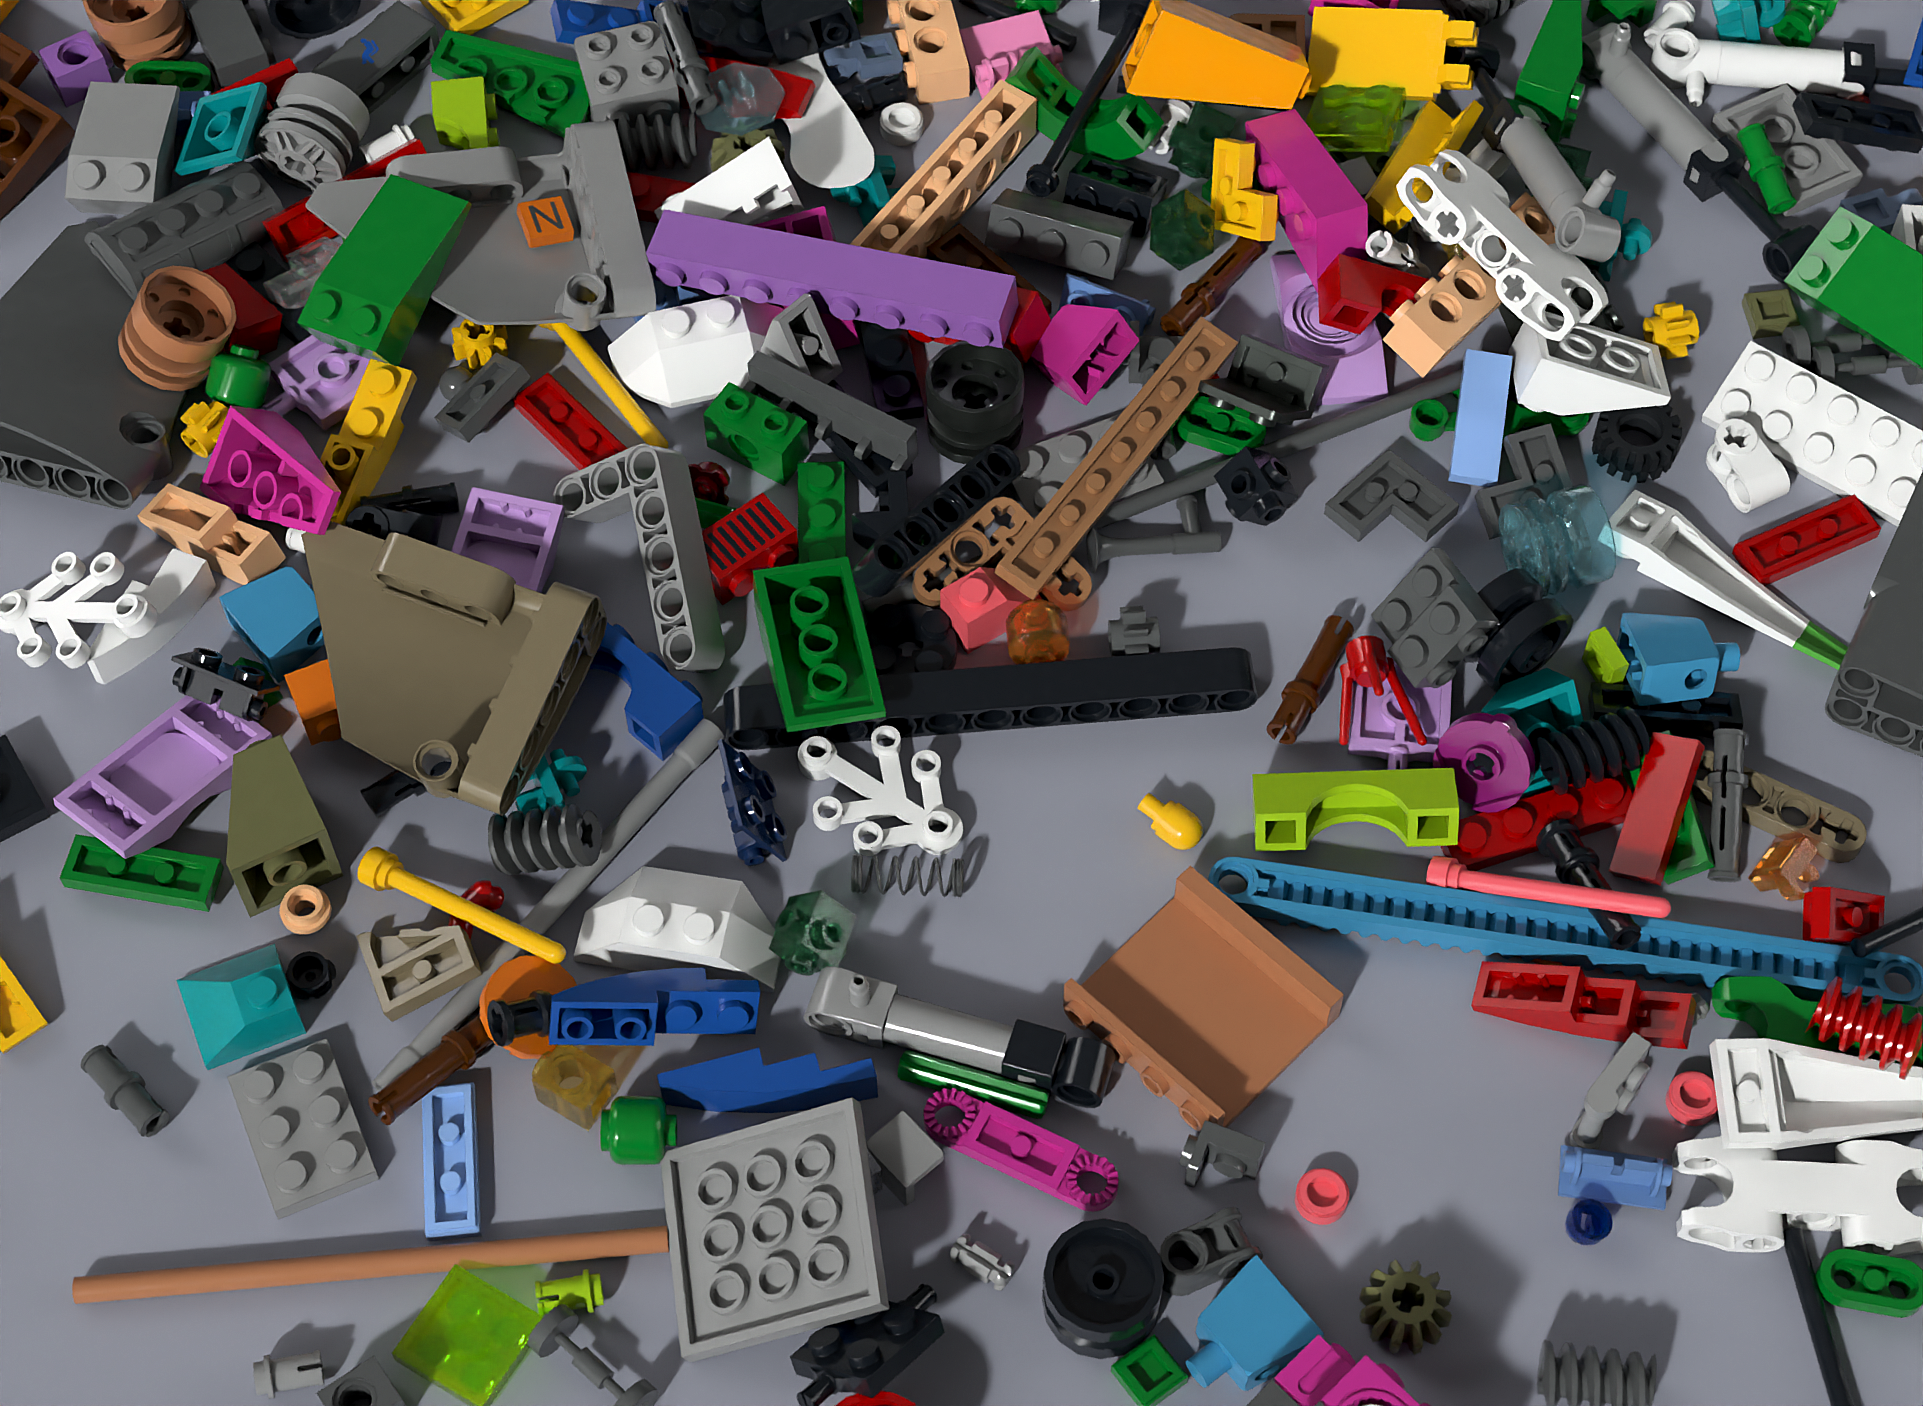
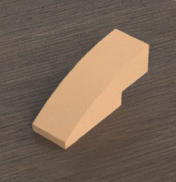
(212, 533)

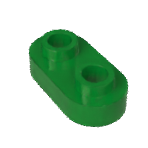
(184, 74)
(1219, 428)
(1870, 1282)

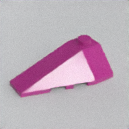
(269, 472)

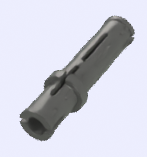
(689, 70)
(1727, 797)

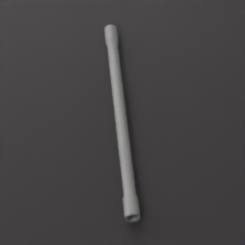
(686, 758)

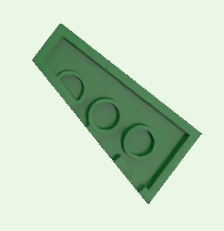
(524, 81)

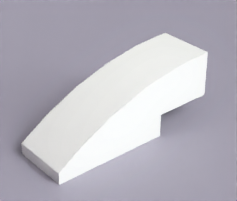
(176, 594)

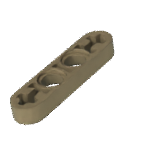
(1777, 796)

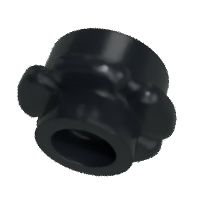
(305, 965)

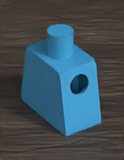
(276, 620)
(1672, 657)
(1250, 1330)

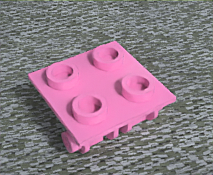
(999, 45)

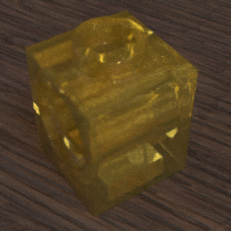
(578, 1104)

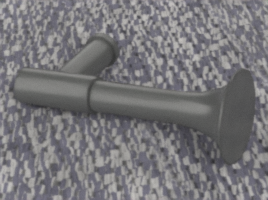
(1191, 541)

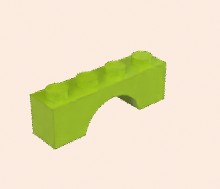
(464, 113)
(1412, 803)

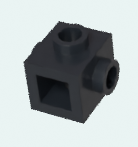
(1256, 486)

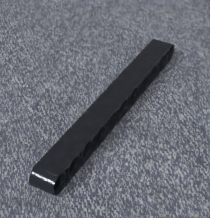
(1017, 697)

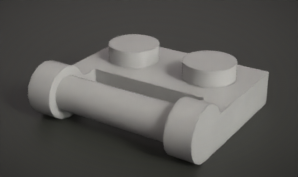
(1611, 1091)

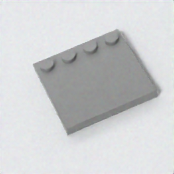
(773, 1231)

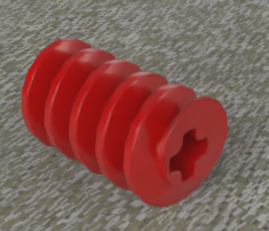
(1868, 1027)

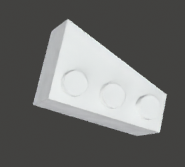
(742, 191)

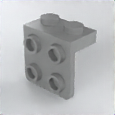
(628, 74)

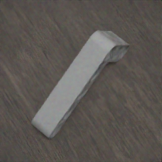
(673, 552)

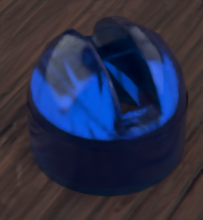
(1596, 1226)

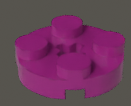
(1503, 743)

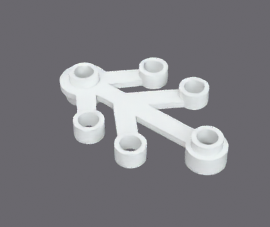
(24, 609)
(883, 798)

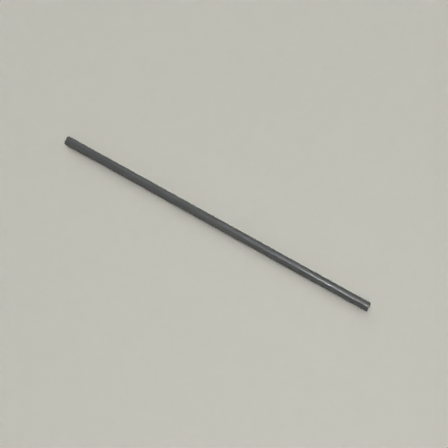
(1205, 477)

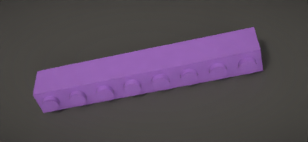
(840, 277)

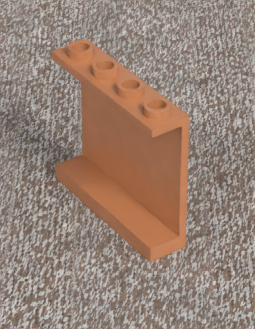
(1204, 1004)

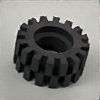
(1632, 458)

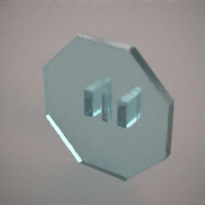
(745, 97)

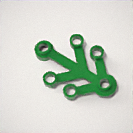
(1516, 419)

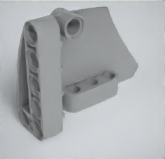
(491, 268)

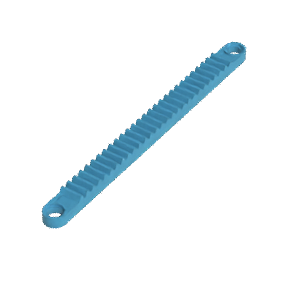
(1525, 930)

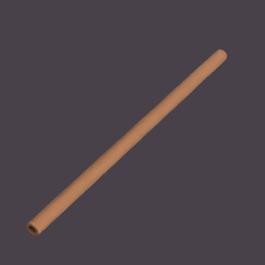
(370, 1264)

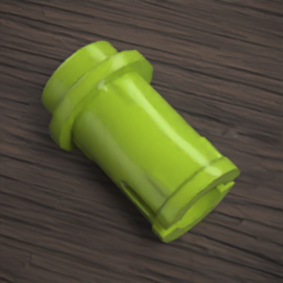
(575, 1292)

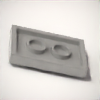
(1812, 166)
(1052, 461)
(302, 1128)

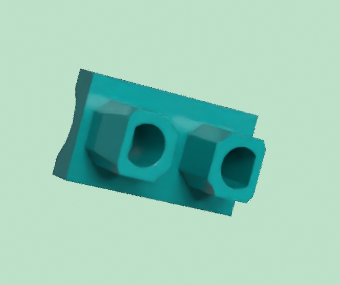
(1742, 18)
(871, 193)
(1634, 236)
(548, 779)

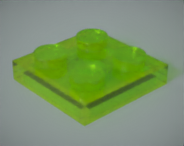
(1356, 117)
(467, 1338)

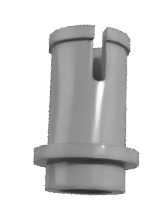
(287, 1373)

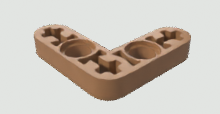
(1004, 540)

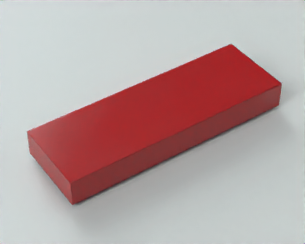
(566, 422)
(1806, 540)
(1656, 808)

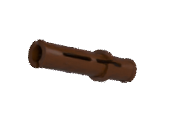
(1200, 297)
(1302, 694)
(456, 1051)

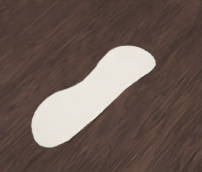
(827, 139)

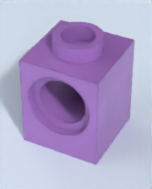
(74, 64)

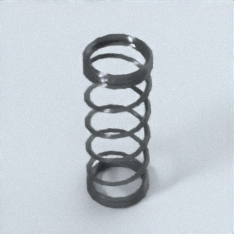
(955, 877)

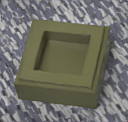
(1769, 312)

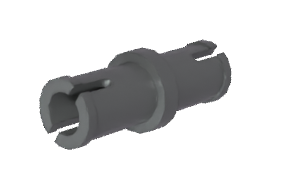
(124, 1090)

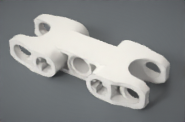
(1478, 215)
(1774, 1195)

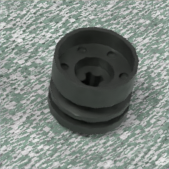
(973, 400)

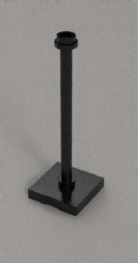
(1119, 19)

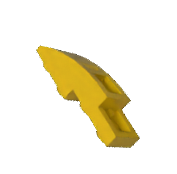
(367, 435)

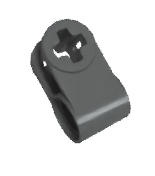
(1213, 1246)

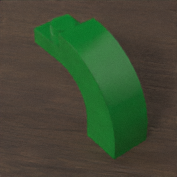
(1113, 130)

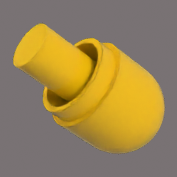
(1172, 822)

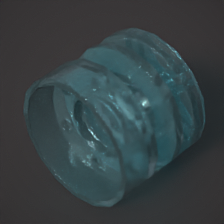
(1559, 539)

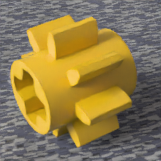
(1671, 329)
(478, 342)
(203, 426)

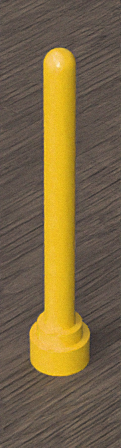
(609, 384)
(384, 871)

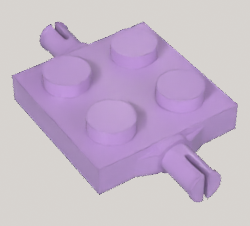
(317, 381)
(1382, 730)

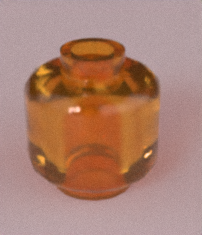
(1037, 633)

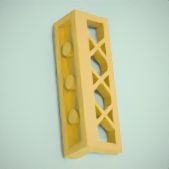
(1421, 144)

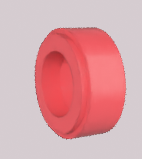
(1692, 1098)
(1321, 1196)

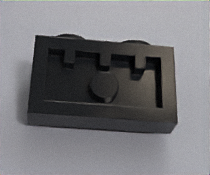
(1115, 190)

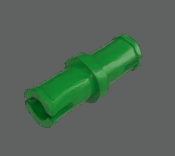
(1766, 168)

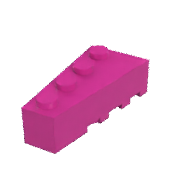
(1315, 197)

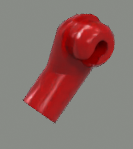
(484, 895)

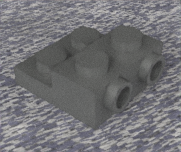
(1433, 621)

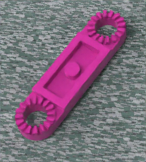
(1021, 1149)

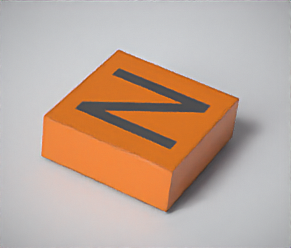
(545, 222)

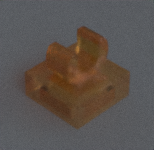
(1784, 865)

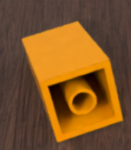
(1213, 59)

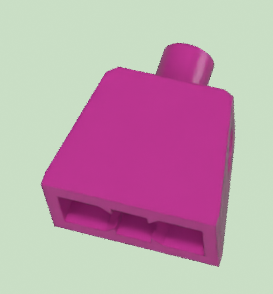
(1083, 349)

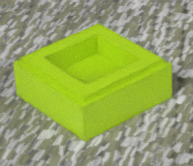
(1604, 658)

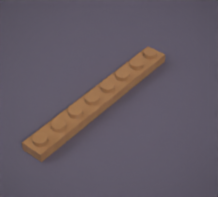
(1115, 459)

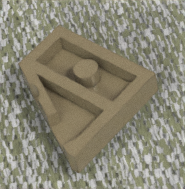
(418, 966)

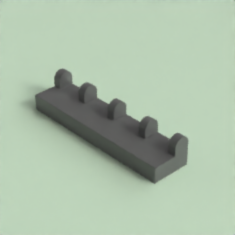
(833, 411)

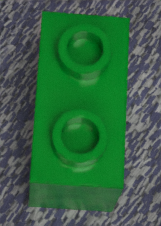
(756, 433)

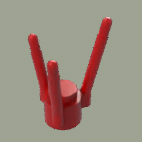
(1370, 668)

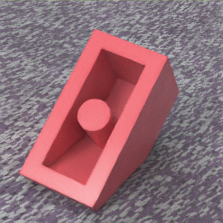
(979, 606)

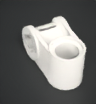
(1746, 471)

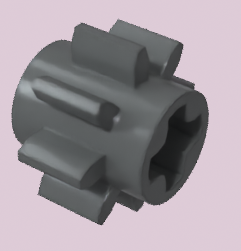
(1133, 633)

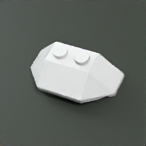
(691, 349)
(680, 922)

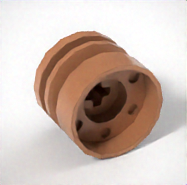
(140, 29)
(176, 328)

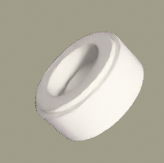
(901, 124)

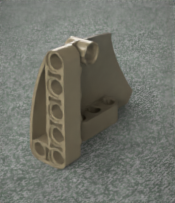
(448, 660)

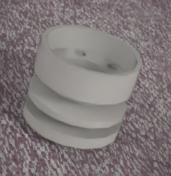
(312, 131)

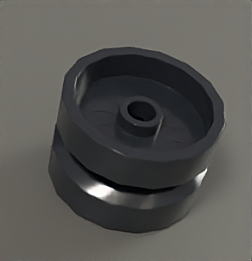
(311, 17)
(1527, 629)
(1110, 1258)

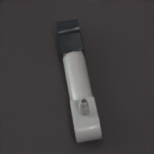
(875, 1013)

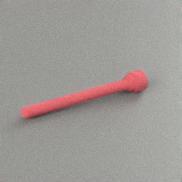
(1450, 874)

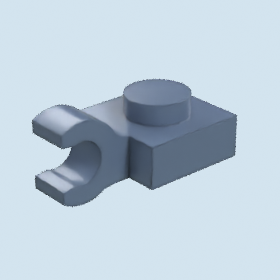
(870, 56)
(1879, 208)

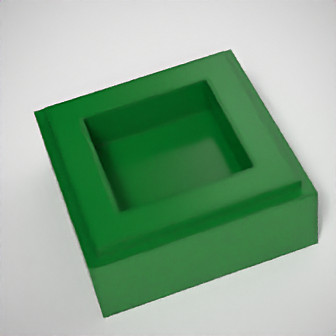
(1149, 1373)

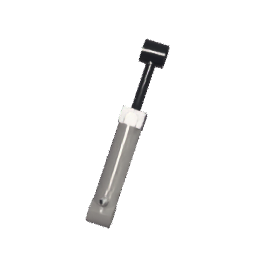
(1521, 135)
(1709, 163)

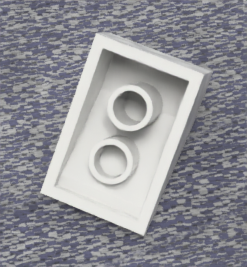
(1586, 371)

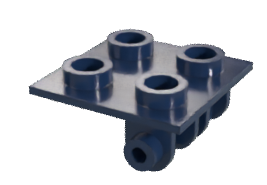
(751, 808)

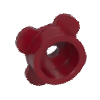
(710, 482)

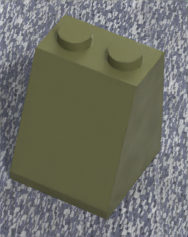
(274, 828)

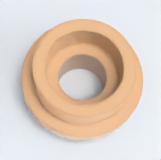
(300, 898)

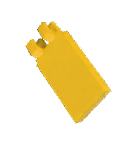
(1388, 49)

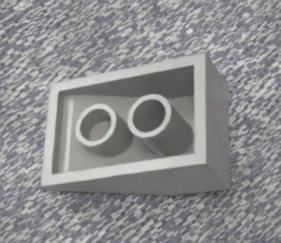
(122, 147)

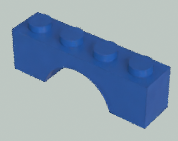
(659, 706)

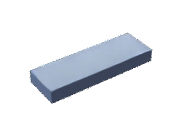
(1480, 418)
(451, 1162)

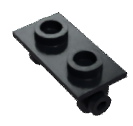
(241, 685)

